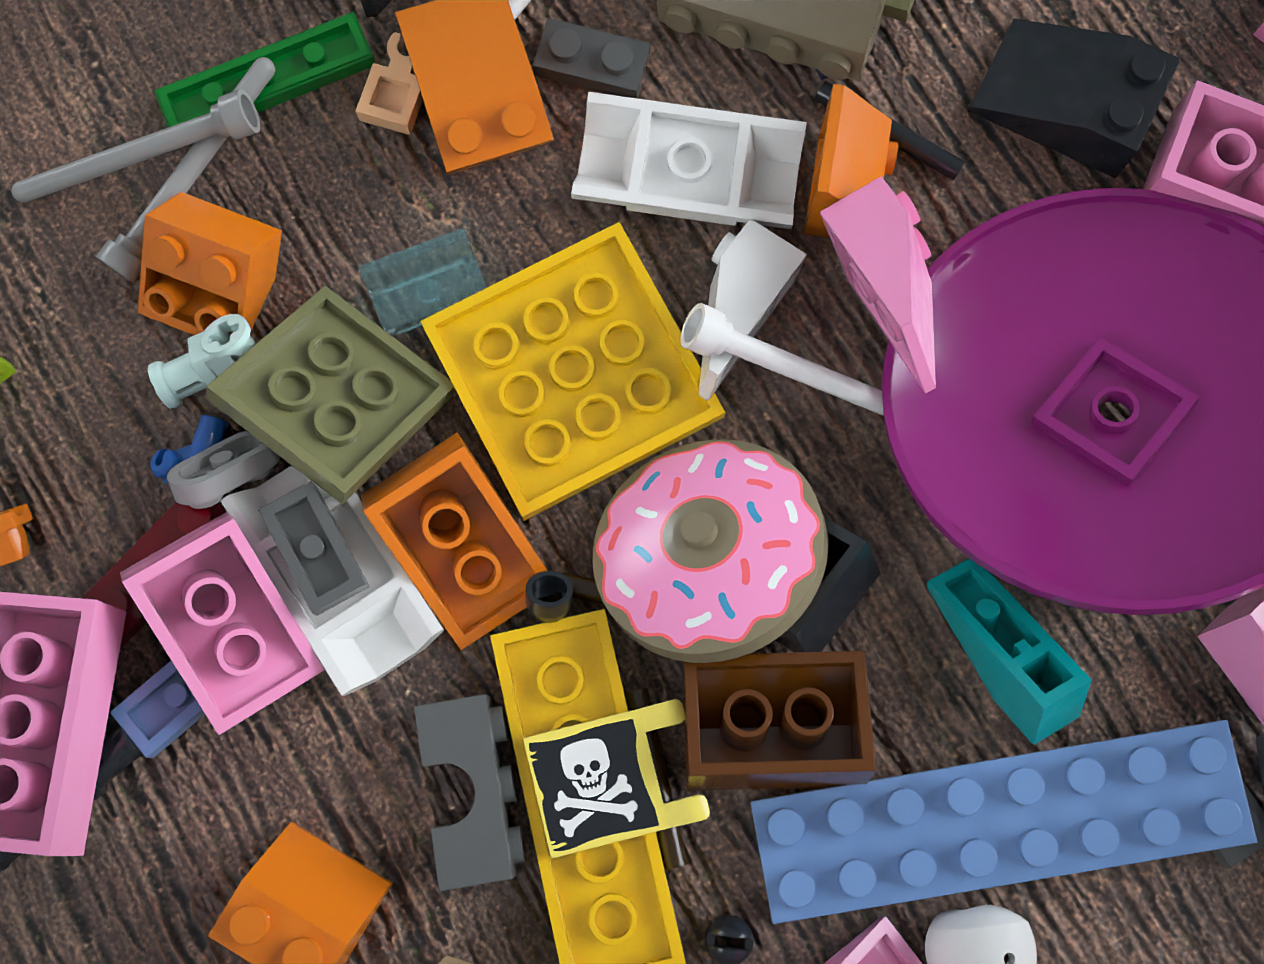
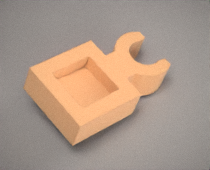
(391, 92)

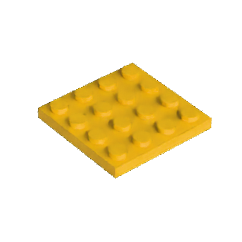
(571, 370)

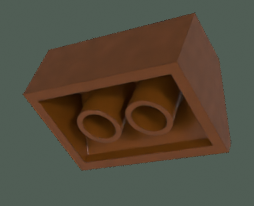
(778, 721)

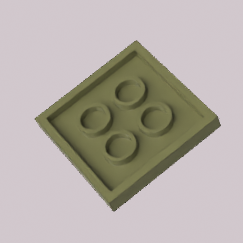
(331, 393)

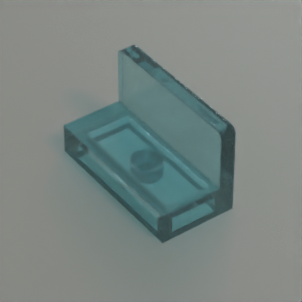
(422, 280)

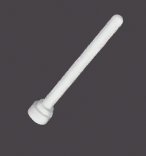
(709, 332)

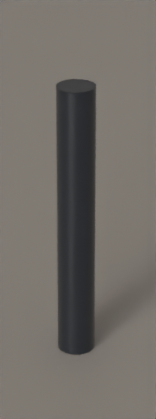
(912, 143)

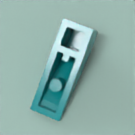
(1011, 651)

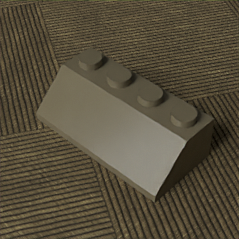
(813, 33)

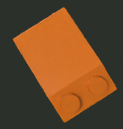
(474, 80)
(454, 539)

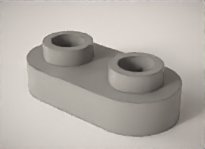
(219, 469)

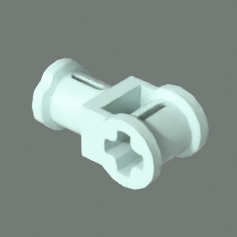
(207, 358)

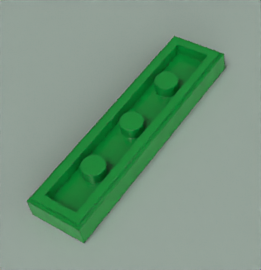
(300, 63)

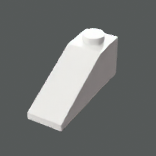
(747, 286)

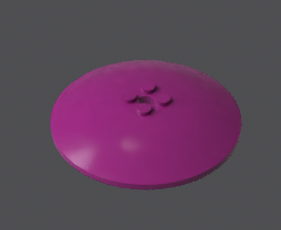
(1041, 327)

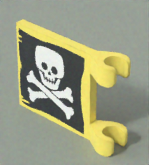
(601, 781)

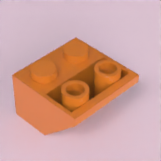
(204, 264)

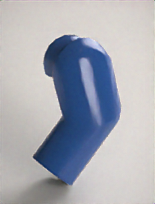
(208, 433)

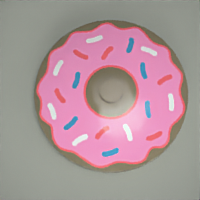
(710, 551)

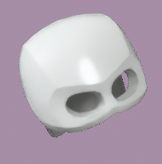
(980, 937)

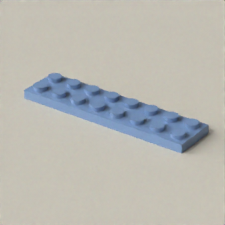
(1002, 821)

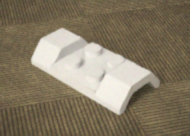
(689, 161)
(365, 633)

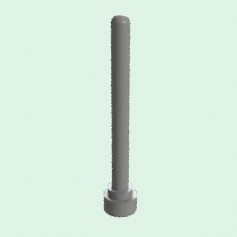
(231, 116)
(125, 252)

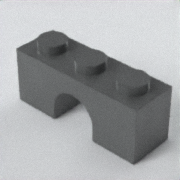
(482, 844)

